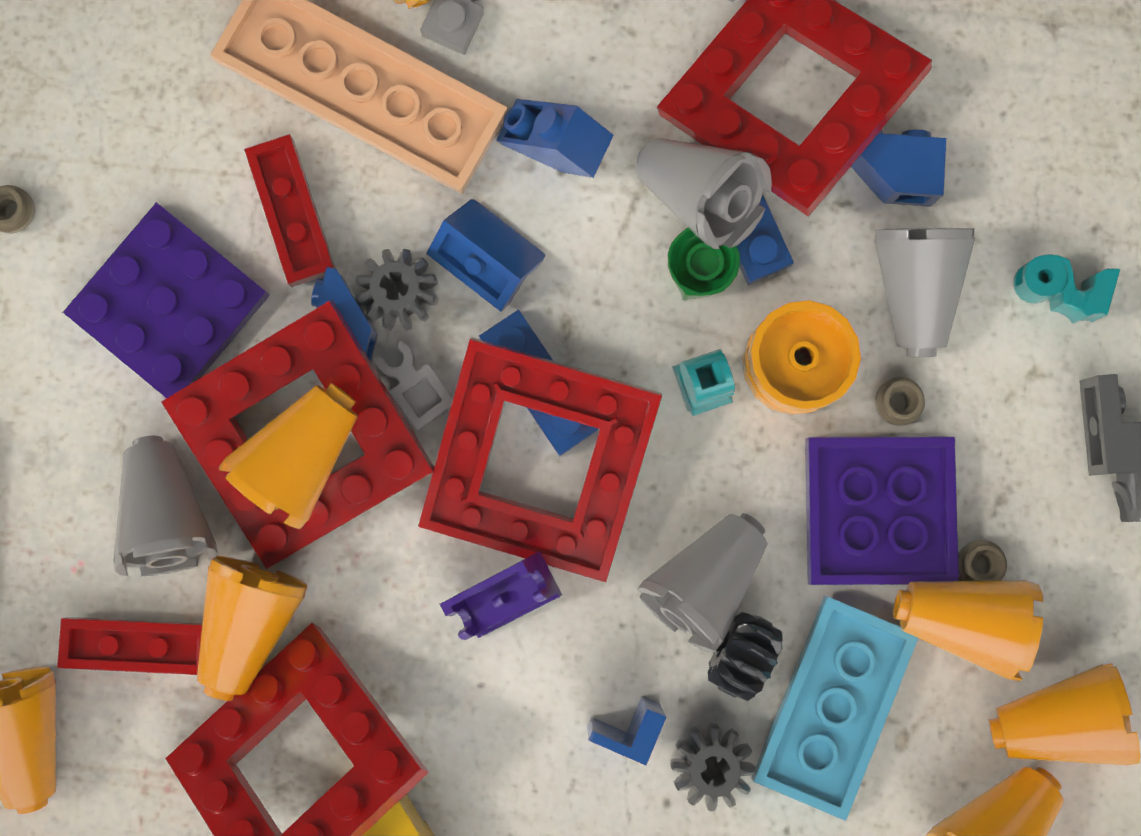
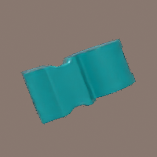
(1052, 279)
(705, 382)

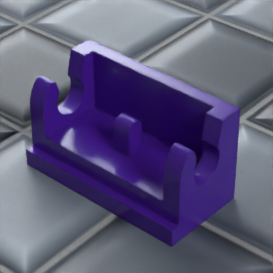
(503, 597)

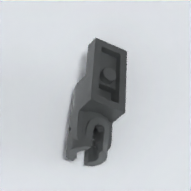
(1110, 444)

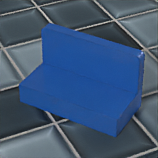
(484, 253)
(640, 736)

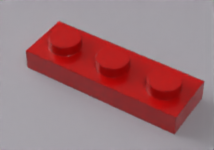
(290, 210)
(129, 645)

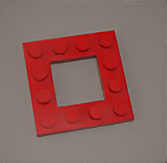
(806, 172)
(319, 343)
(502, 374)
(314, 672)

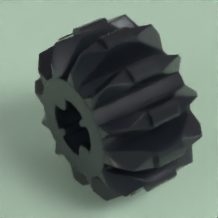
(746, 656)

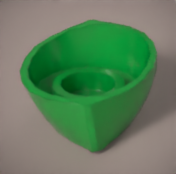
(700, 268)

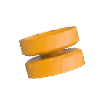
(828, 348)

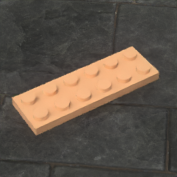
(362, 86)

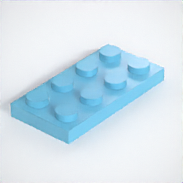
(834, 708)

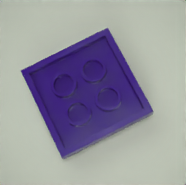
(166, 303)
(881, 510)

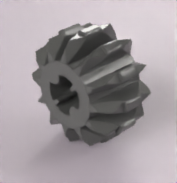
(389, 272)
(695, 764)

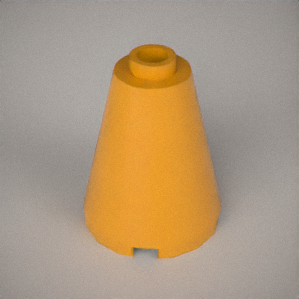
(293, 454)
(976, 621)
(242, 622)
(1071, 721)
(27, 738)
(1014, 807)

